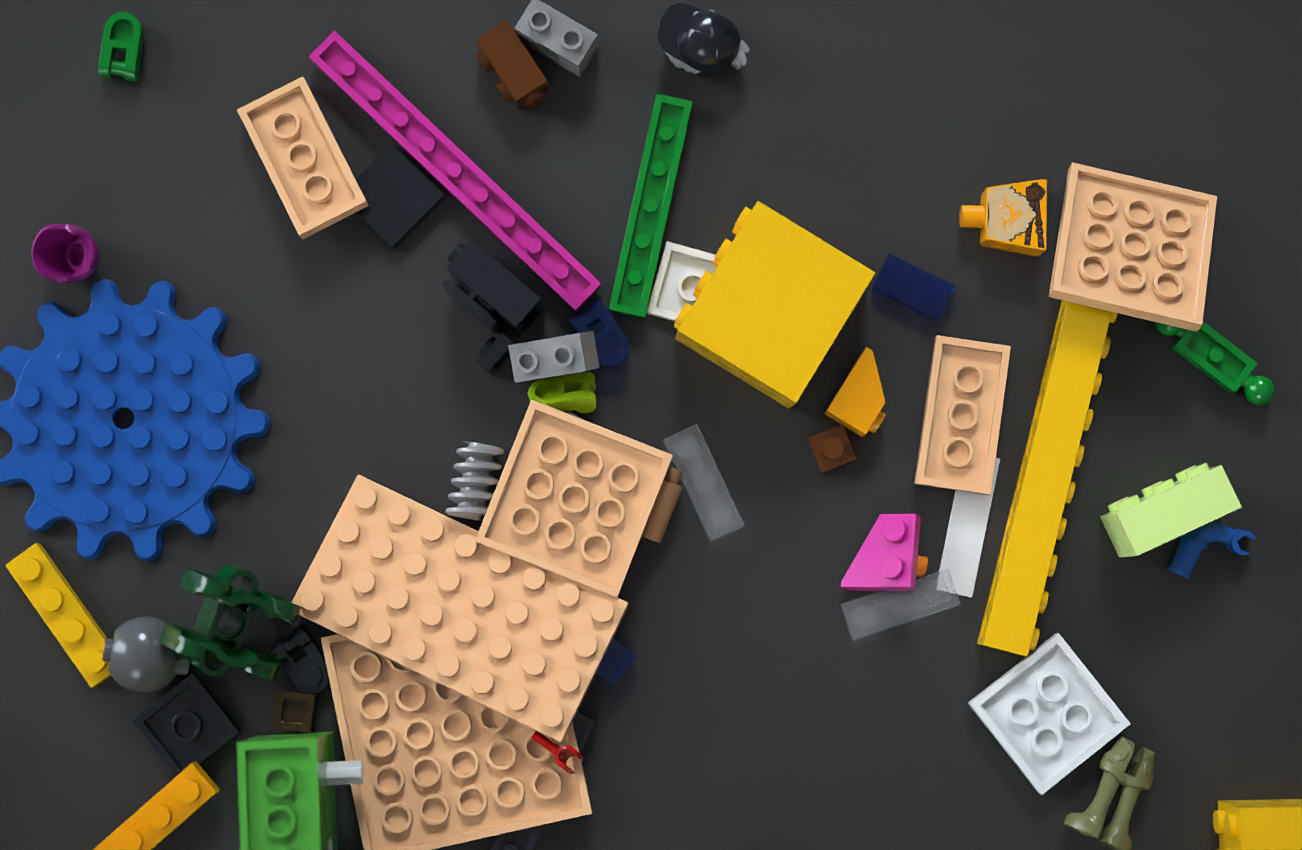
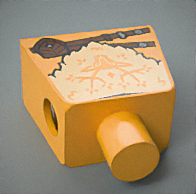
(1010, 217)

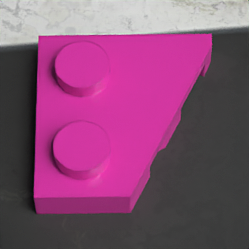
(887, 556)

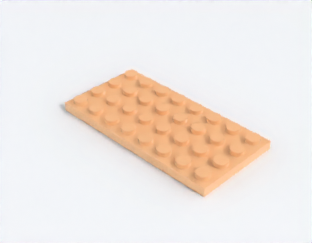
(458, 609)

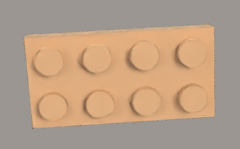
(302, 158)
(962, 415)

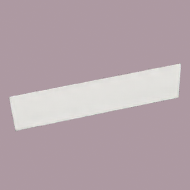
(966, 537)

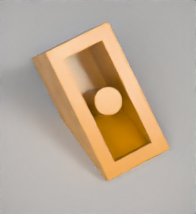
(859, 397)

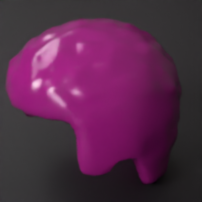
(64, 253)

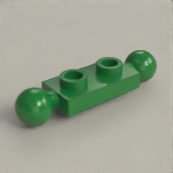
(1220, 361)

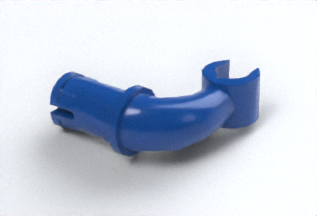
(1197, 539)

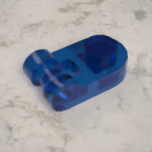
(611, 342)

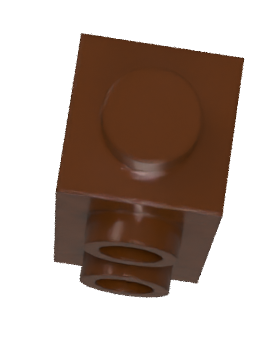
(513, 66)

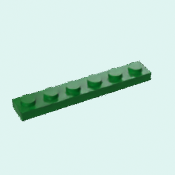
(650, 206)

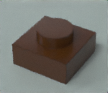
(831, 448)

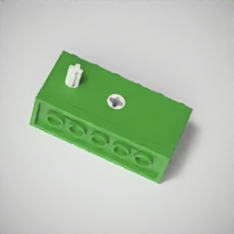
(291, 791)

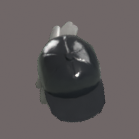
(700, 40)

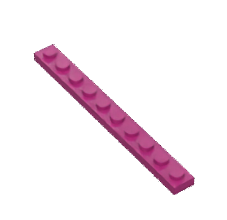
(455, 171)

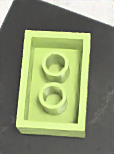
(1169, 509)

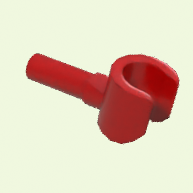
(561, 754)

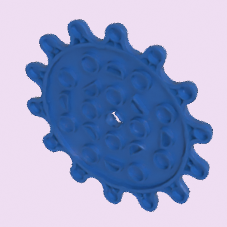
(181, 431)

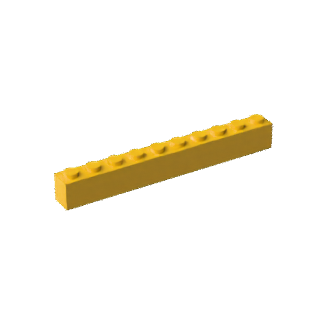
(1045, 479)

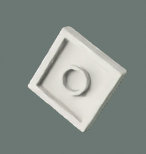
(677, 278)

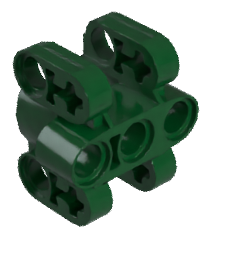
(227, 641)

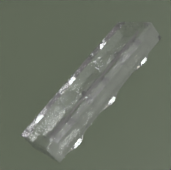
(704, 482)
(893, 608)

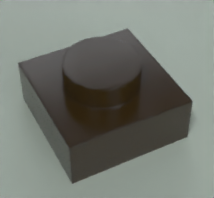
(294, 711)

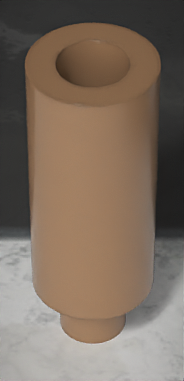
(663, 506)

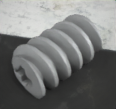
(474, 481)

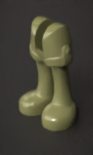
(1114, 774)

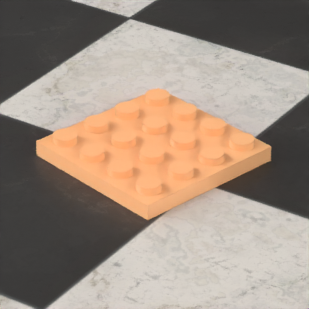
(1134, 247)
(574, 498)

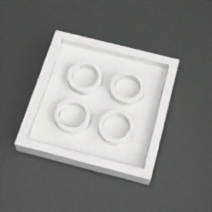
(1049, 713)

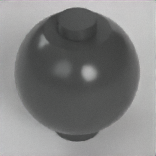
(138, 657)

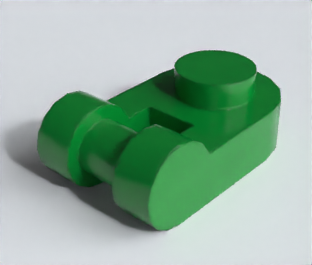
(124, 34)

